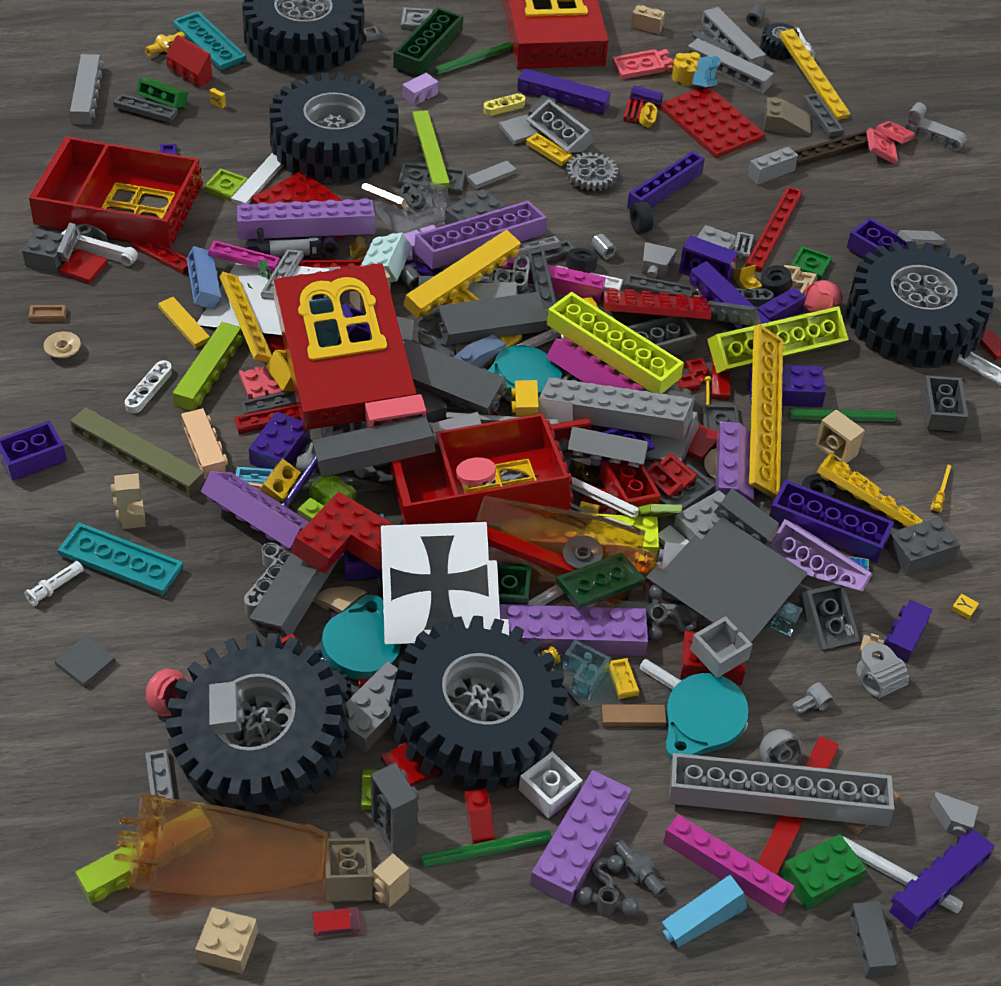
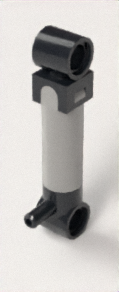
(311, 247)

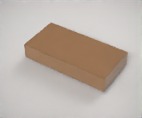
(47, 313)

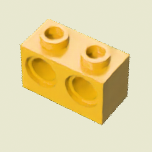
(277, 481)

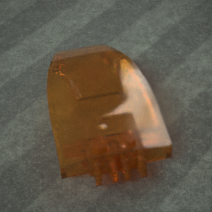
(218, 850)

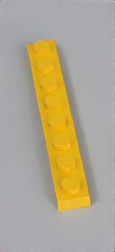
(814, 74)
(246, 317)

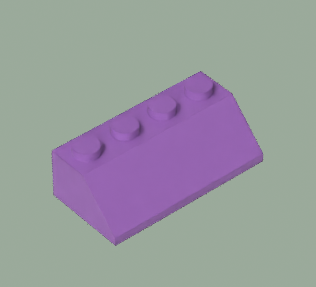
(733, 459)

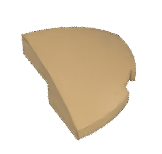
(801, 279)
(339, 598)

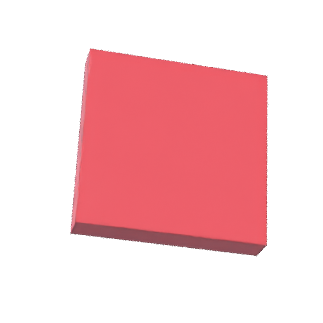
(895, 132)
(882, 145)

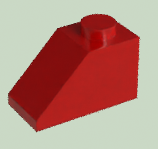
(479, 815)

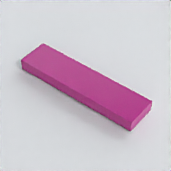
(242, 255)

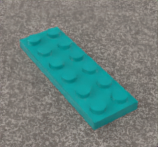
(209, 38)
(120, 558)

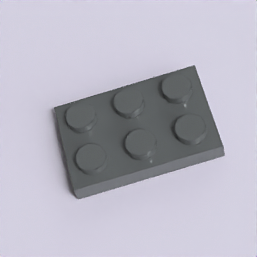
(690, 495)

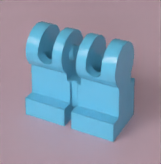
(706, 71)

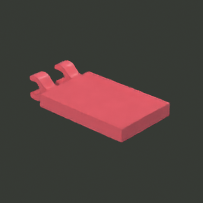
(643, 63)

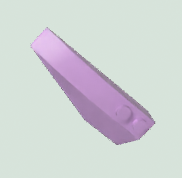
(818, 557)

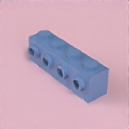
(203, 278)

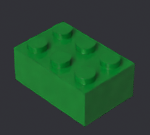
(823, 871)

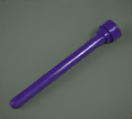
(300, 483)

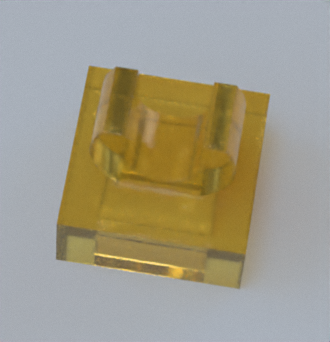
(358, 248)

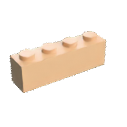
(203, 442)

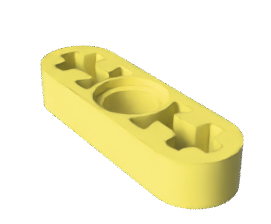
(512, 102)

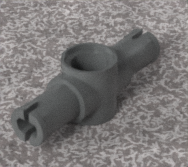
(640, 868)

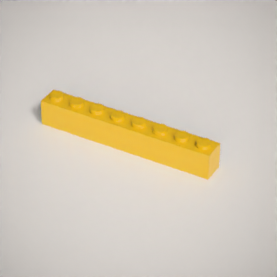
(462, 274)

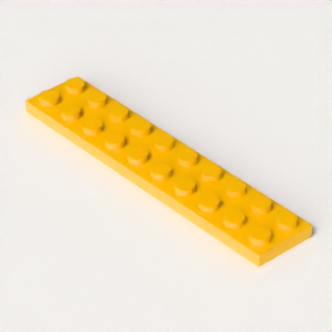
(766, 412)

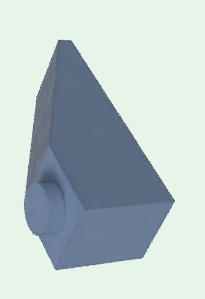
(481, 351)

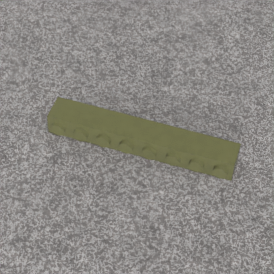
(138, 452)

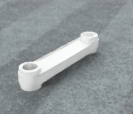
(107, 250)

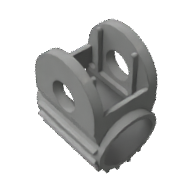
(884, 675)

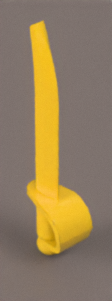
(939, 499)

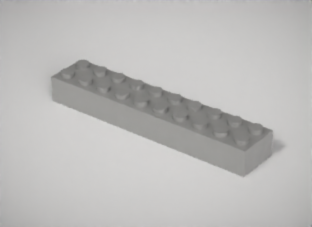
(781, 789)

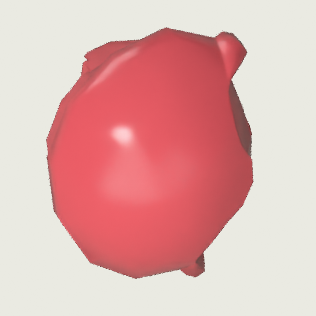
(822, 296)
(161, 689)

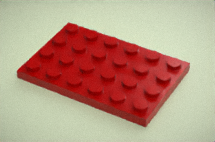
(712, 121)
(296, 189)
(656, 304)

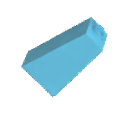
(705, 912)

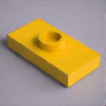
(623, 679)

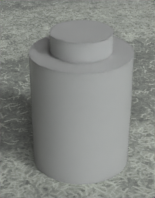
(603, 246)

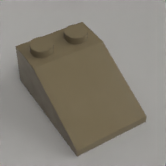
(786, 118)
(348, 870)

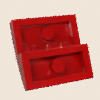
(671, 475)

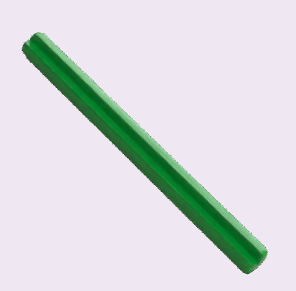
(473, 58)
(854, 415)
(486, 848)

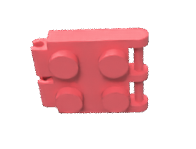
(259, 383)

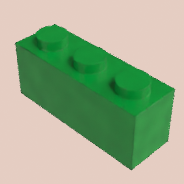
(162, 92)

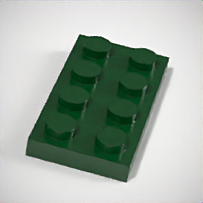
(600, 580)

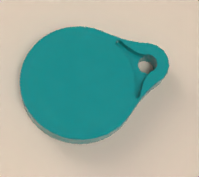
(524, 363)
(357, 641)
(705, 715)

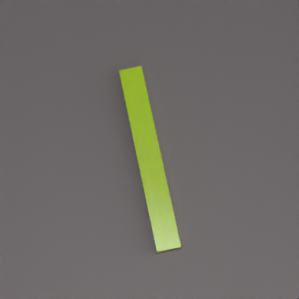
(430, 148)

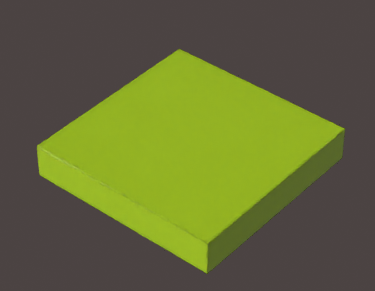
(224, 184)
(659, 510)

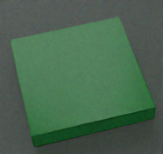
(812, 261)

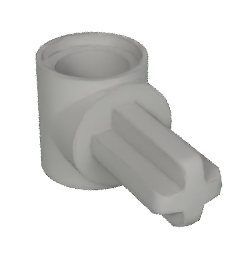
(305, 459)
(815, 698)

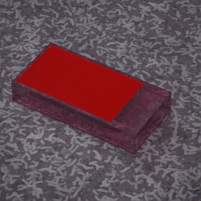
(335, 921)

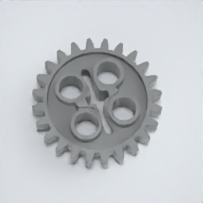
(592, 171)

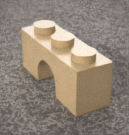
(128, 501)

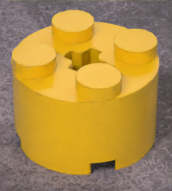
(684, 68)

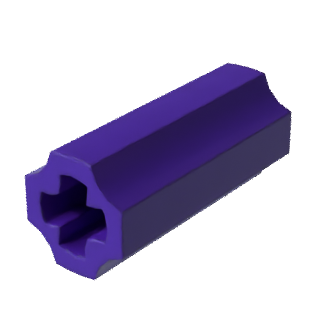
(647, 95)

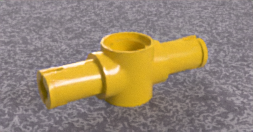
(161, 44)

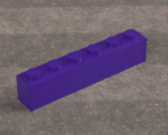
(564, 91)
(668, 180)
(718, 289)
(941, 879)

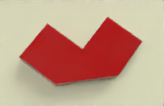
(697, 373)

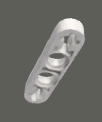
(145, 385)

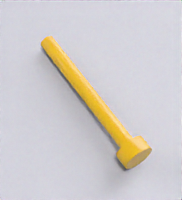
(708, 380)

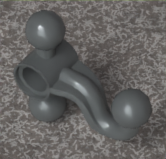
(655, 631)
(585, 895)

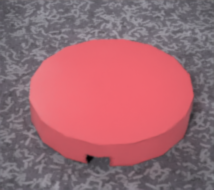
(476, 471)

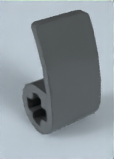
(92, 232)

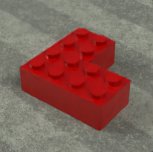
(338, 528)

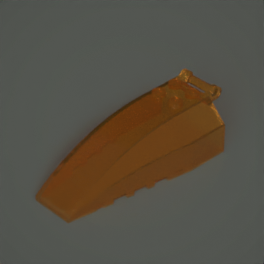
(554, 526)

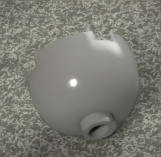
(781, 747)

